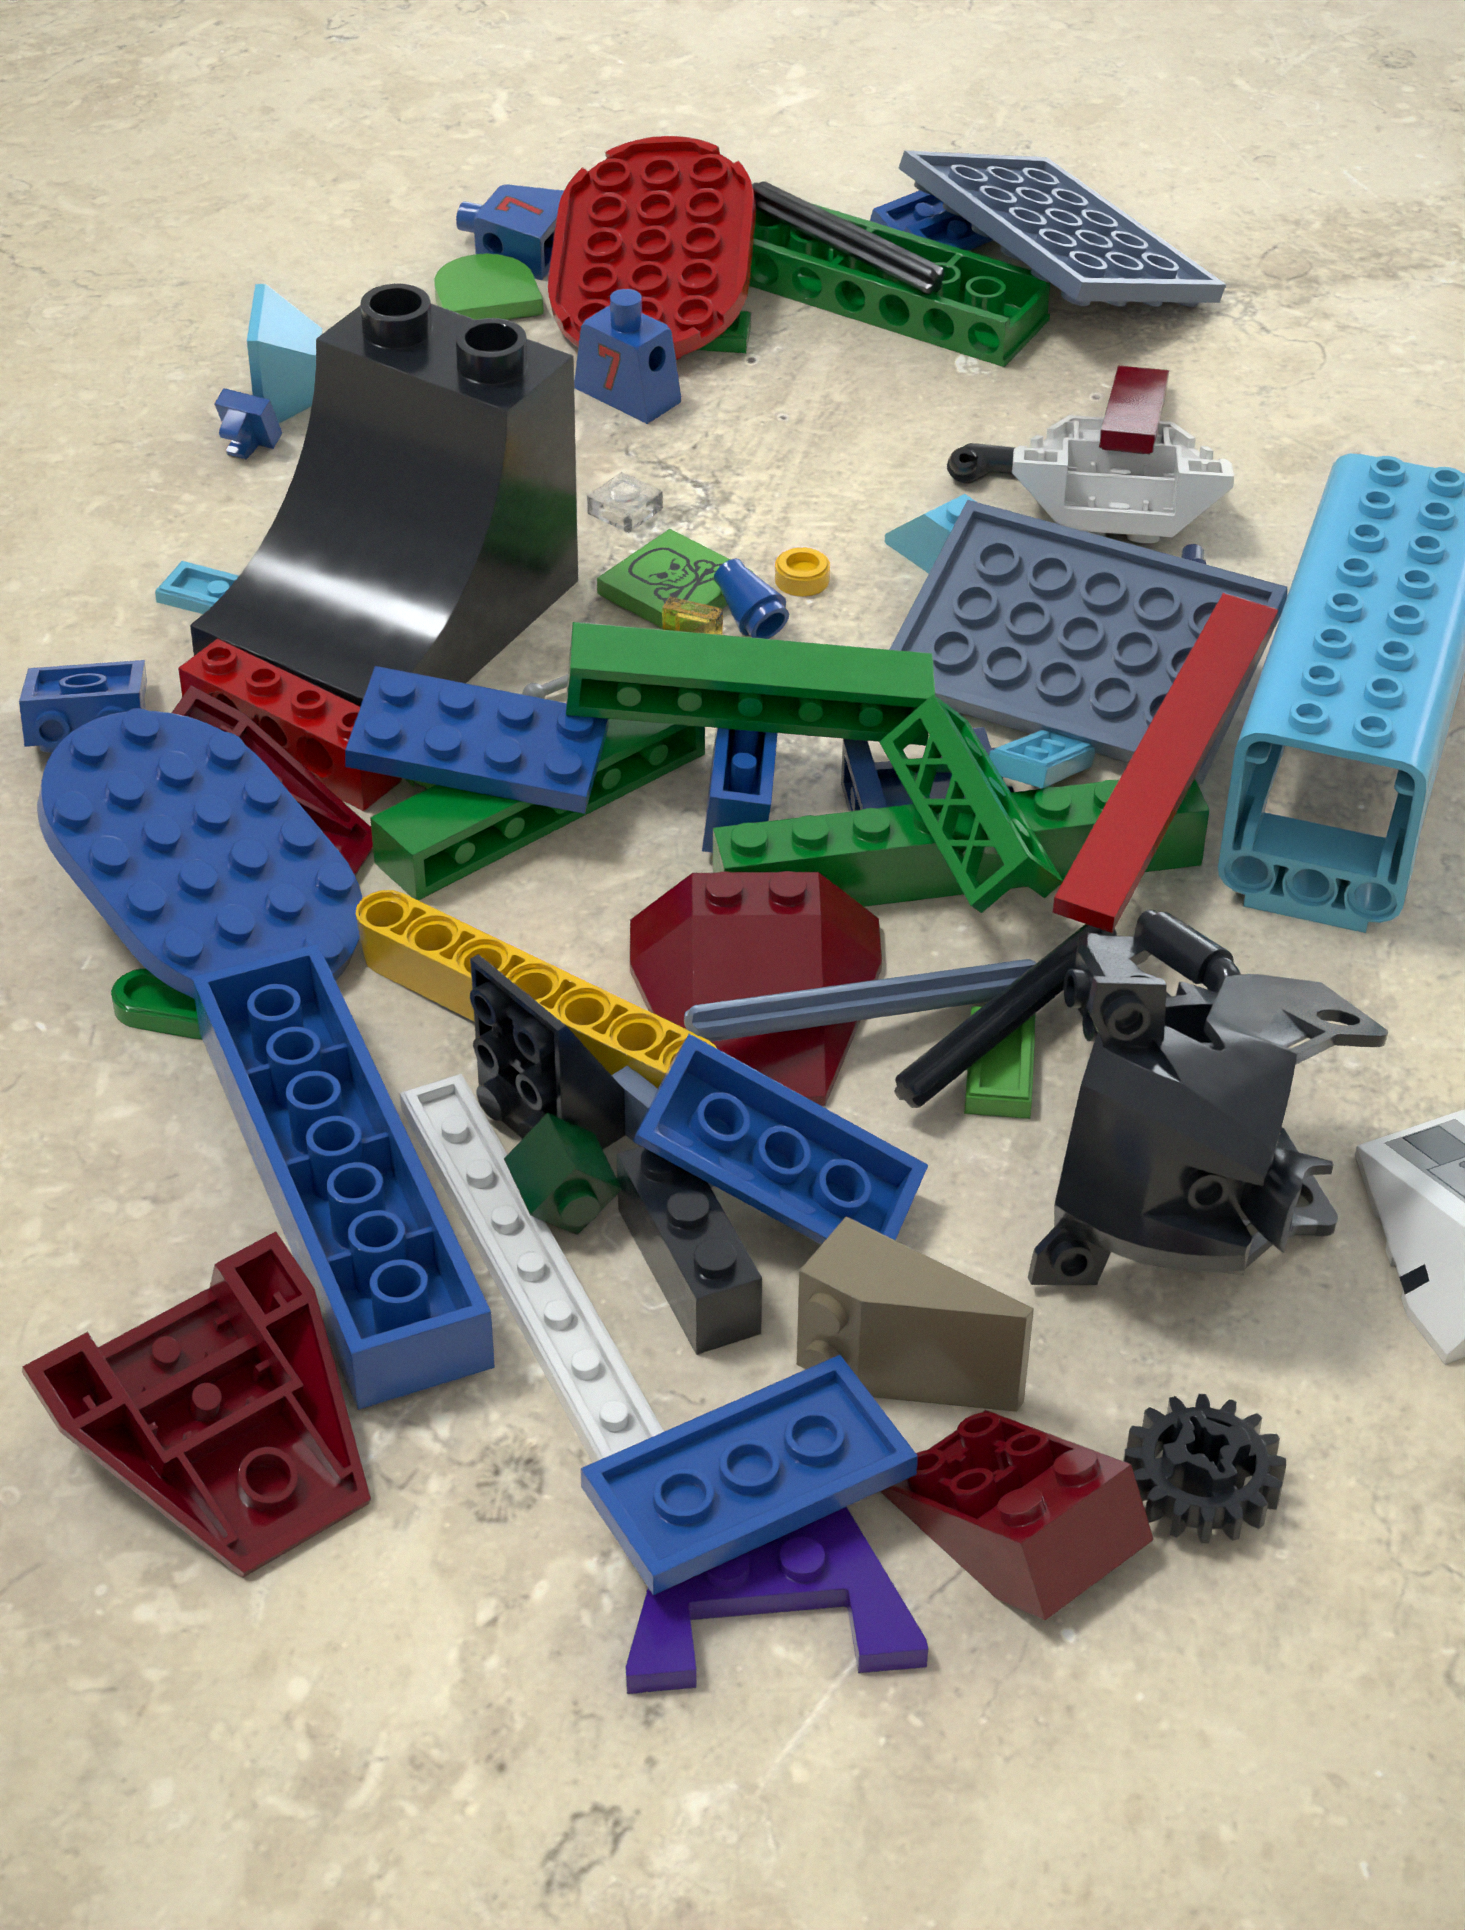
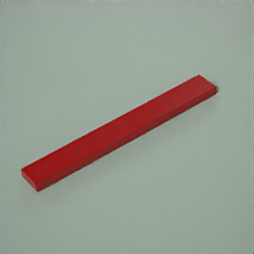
(1165, 764)

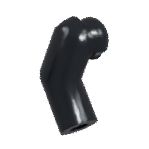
(977, 460)

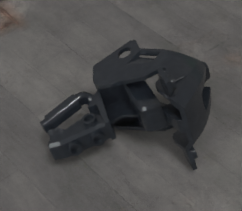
(1187, 1108)

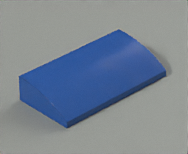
(776, 1147)

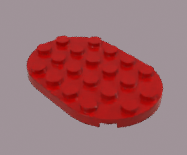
(660, 222)

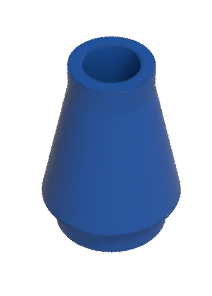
(753, 603)

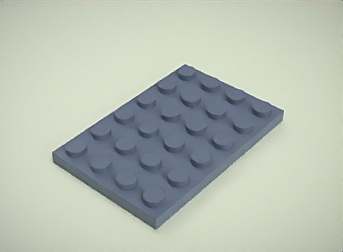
(1061, 229)
(1065, 627)

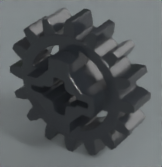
(1205, 1467)

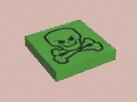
(662, 569)

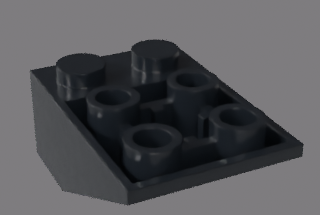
(536, 1064)

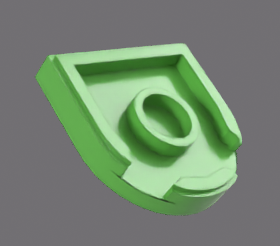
(488, 287)

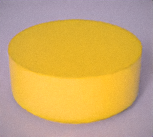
(802, 571)

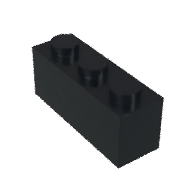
(690, 1250)

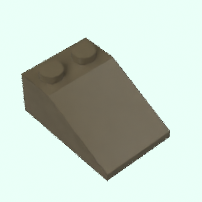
(911, 1323)

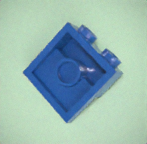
(67, 696)

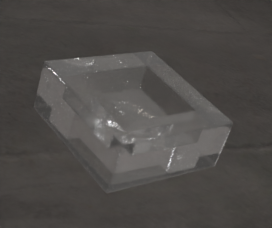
(625, 502)

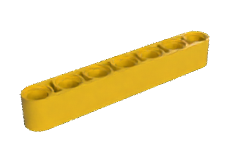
(433, 957)

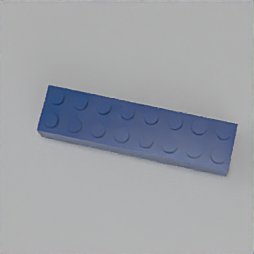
(343, 1177)

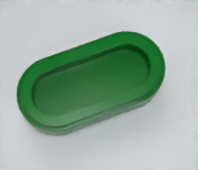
(152, 1005)

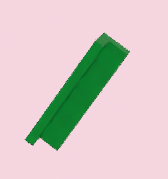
(985, 795)

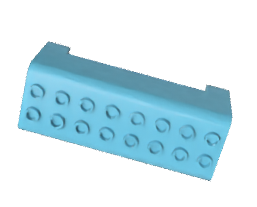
(1357, 673)

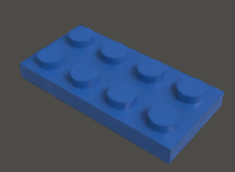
(476, 740)
(747, 1473)

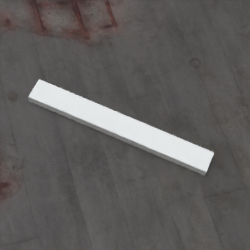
(530, 1270)

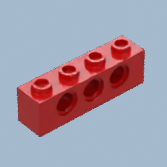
(293, 712)

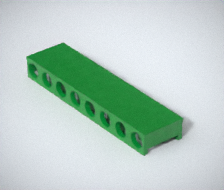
(980, 311)

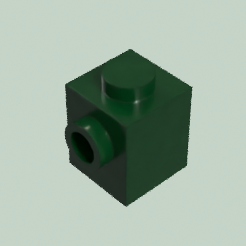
(562, 1174)

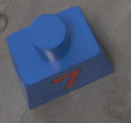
(514, 224)
(628, 359)

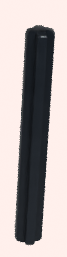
(848, 238)
(989, 1024)

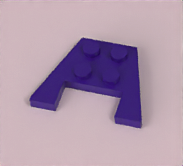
(804, 1570)

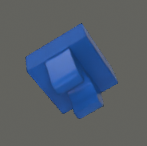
(246, 422)

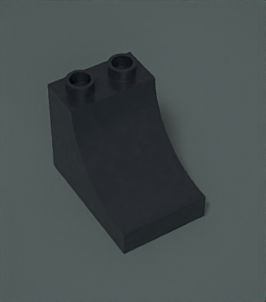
(421, 503)

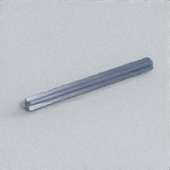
(852, 1001)

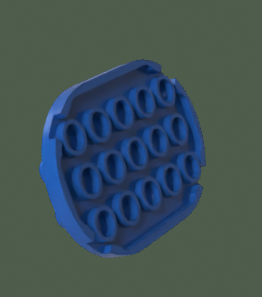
(193, 847)

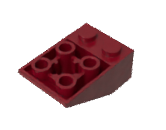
(1025, 1510)

